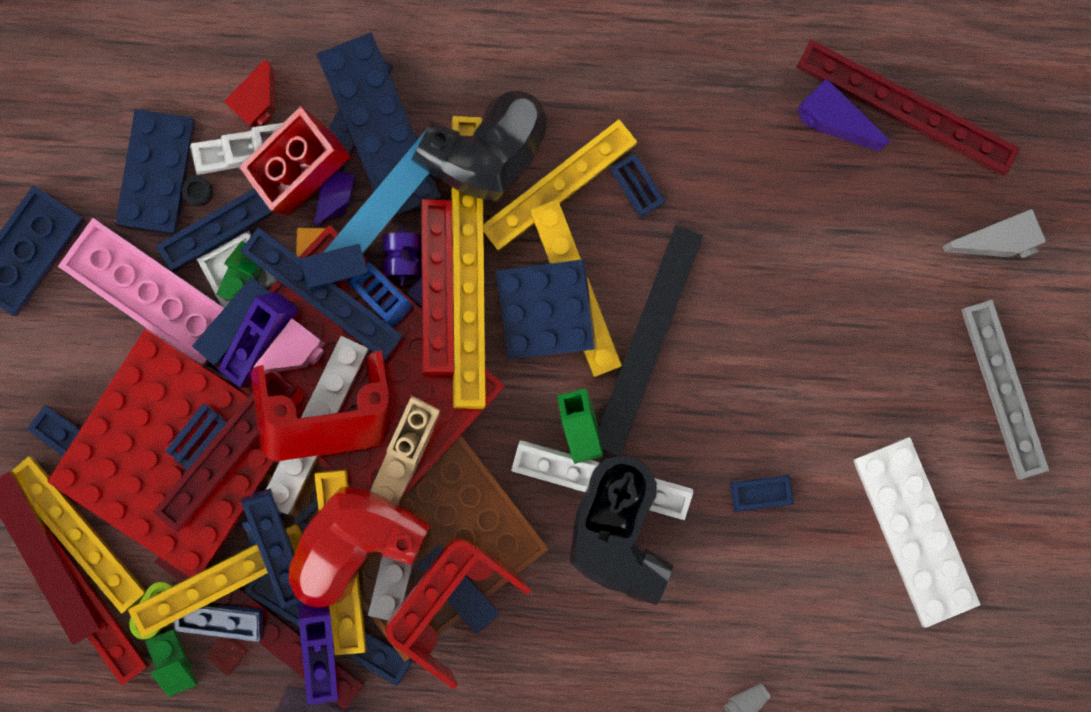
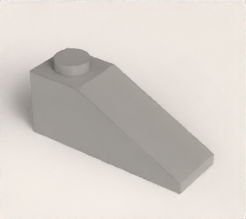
(1004, 239)

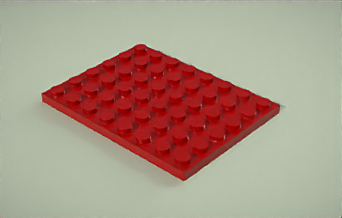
(402, 375)

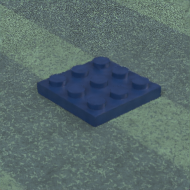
(546, 309)

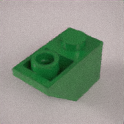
(580, 425)

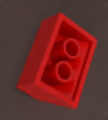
(294, 162)

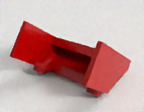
(290, 438)
(410, 626)

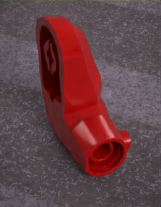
(342, 539)

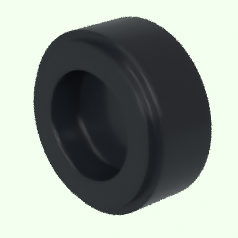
(197, 191)

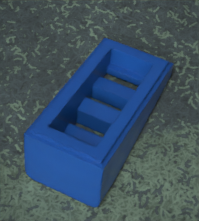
(391, 310)

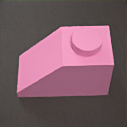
(292, 349)

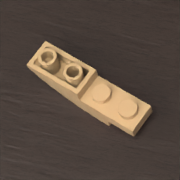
(405, 450)

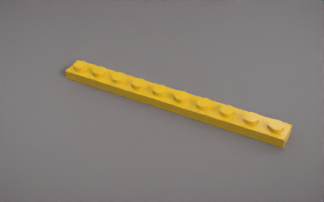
(468, 290)

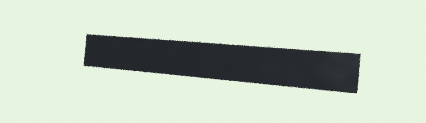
(648, 339)

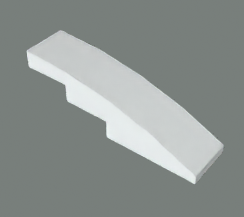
(229, 150)

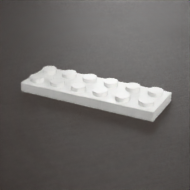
(916, 532)

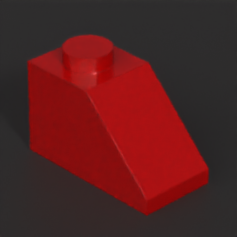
(255, 97)

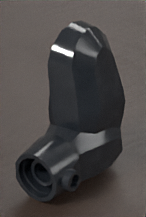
(495, 153)
(610, 527)

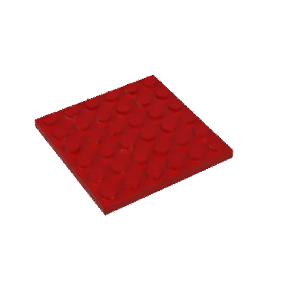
(121, 461)

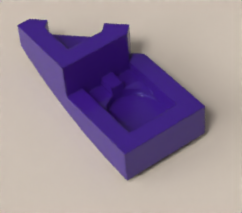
(334, 197)

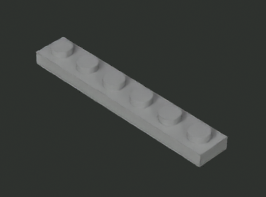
(1004, 389)

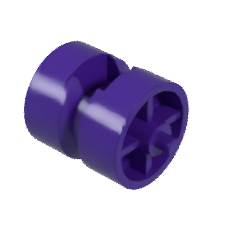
(401, 256)

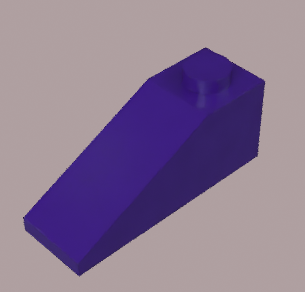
(835, 115)
(257, 332)
(317, 654)

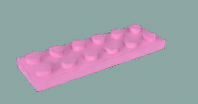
(141, 287)

